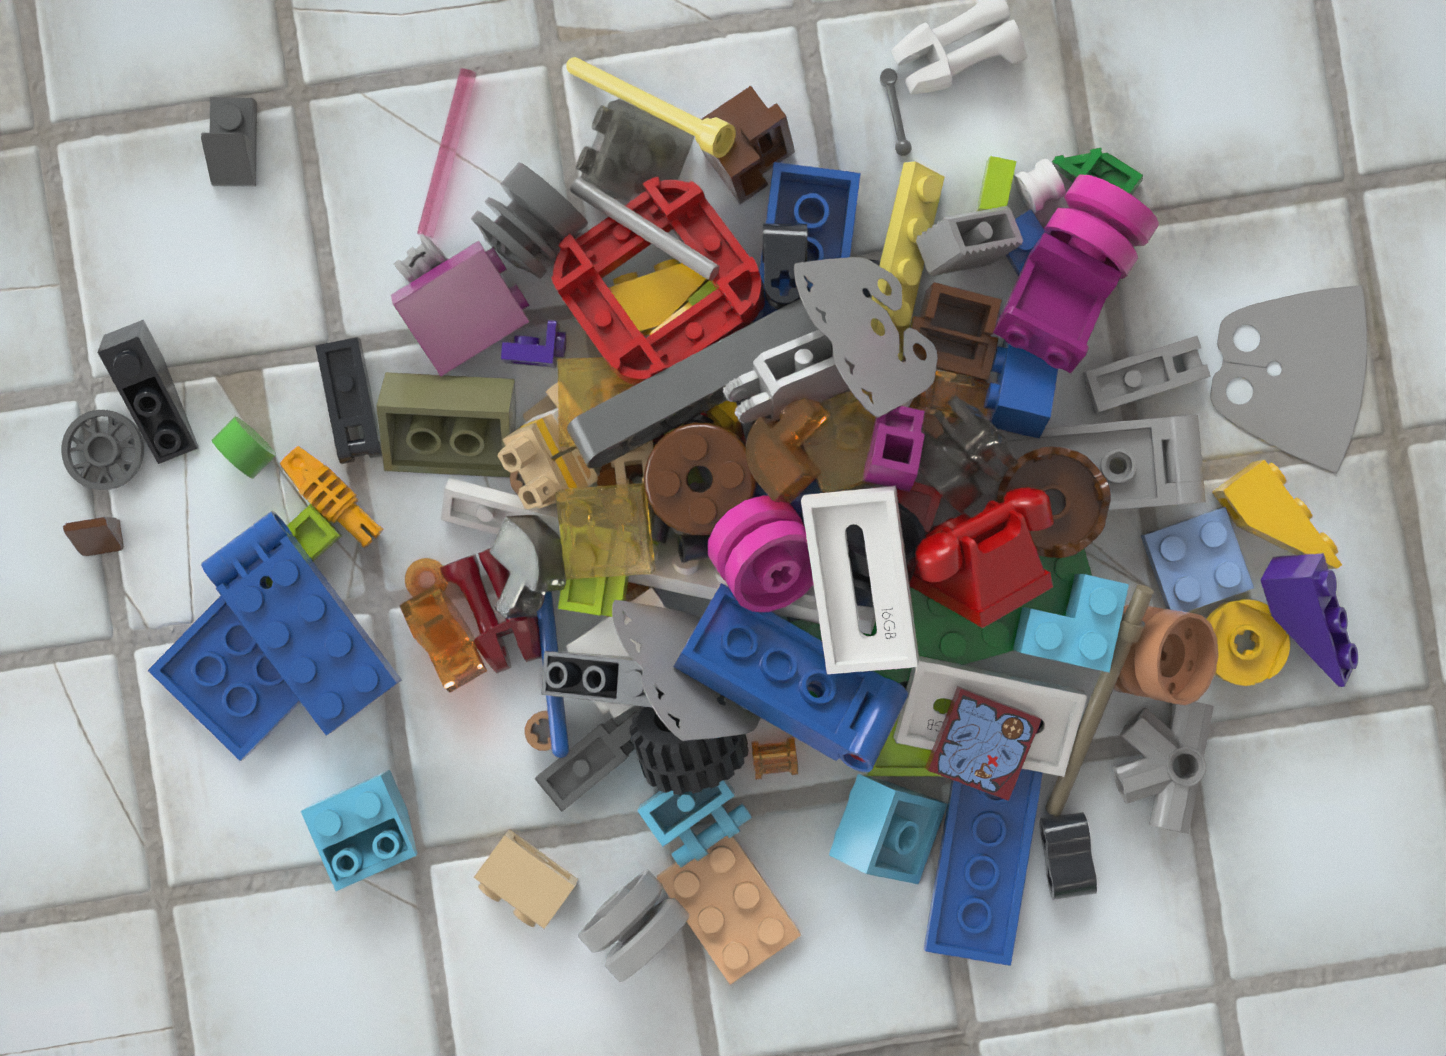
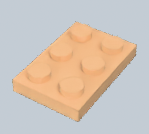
(730, 908)

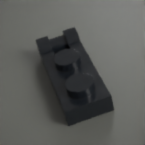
(349, 398)

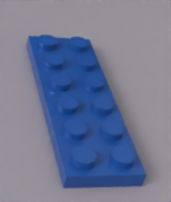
(982, 871)

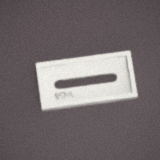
(843, 642)
(1055, 704)

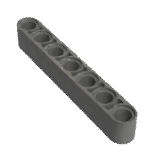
(681, 389)

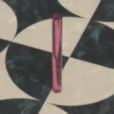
(446, 152)

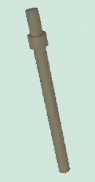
(1129, 633)

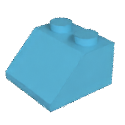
(887, 830)

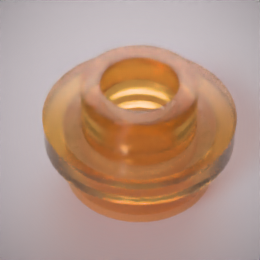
(415, 570)

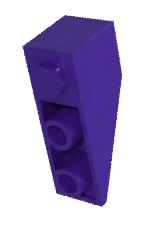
(1306, 606)

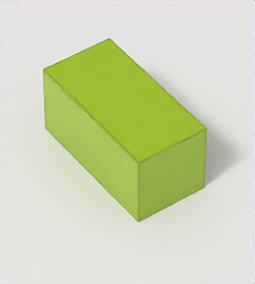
(996, 183)

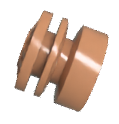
(1171, 659)

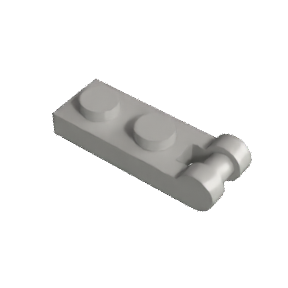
(1144, 375)

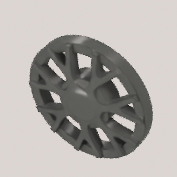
(102, 449)

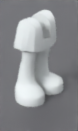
(923, 41)

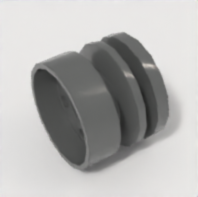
(528, 220)

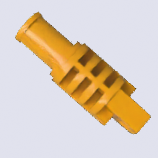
(329, 495)

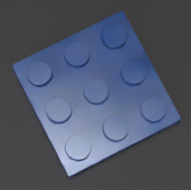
(225, 680)

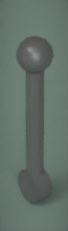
(888, 79)

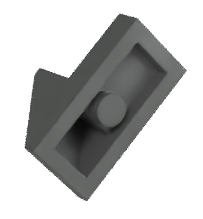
(231, 142)

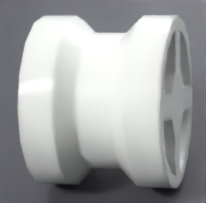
(1039, 185)

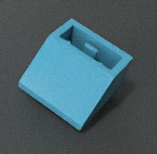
(361, 830)

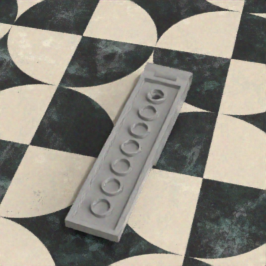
(1158, 458)

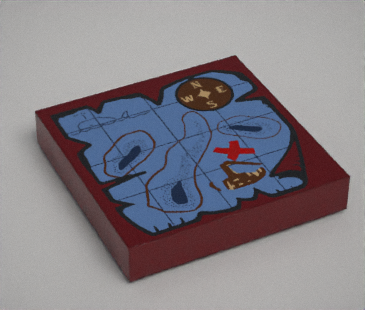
(983, 743)

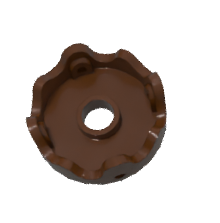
(668, 473)
(1084, 492)

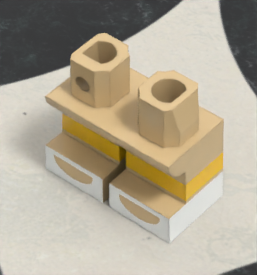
(533, 453)

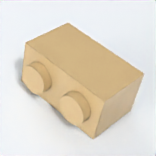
(525, 880)

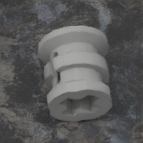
(420, 260)

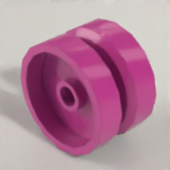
(1103, 222)
(762, 554)

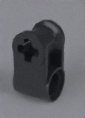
(781, 249)

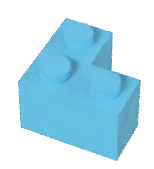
(1086, 632)

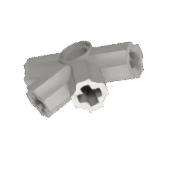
(1155, 773)

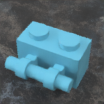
(674, 815)

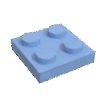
(1197, 561)

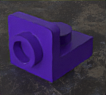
(527, 351)

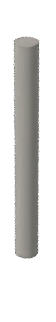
(645, 229)

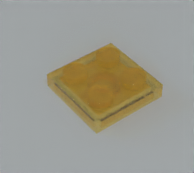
(605, 531)

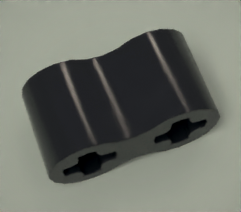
(1068, 855)

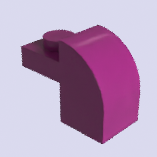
(895, 449)

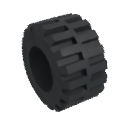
(684, 764)

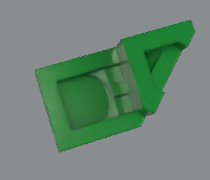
(1101, 166)

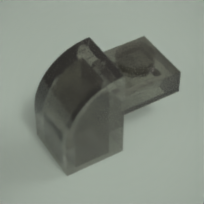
(536, 564)

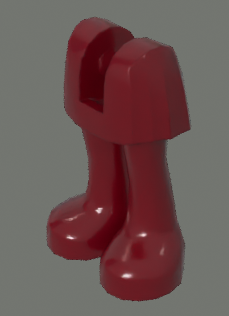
(490, 642)

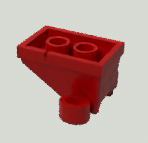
(988, 560)

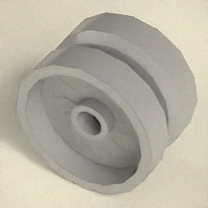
(639, 931)

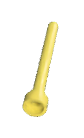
(713, 134)

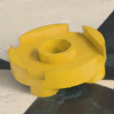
(1270, 641)

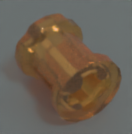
(774, 758)

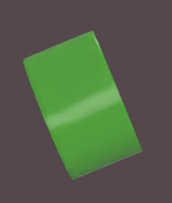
(244, 447)

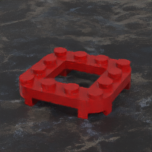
(609, 244)

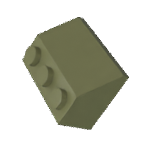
(445, 423)

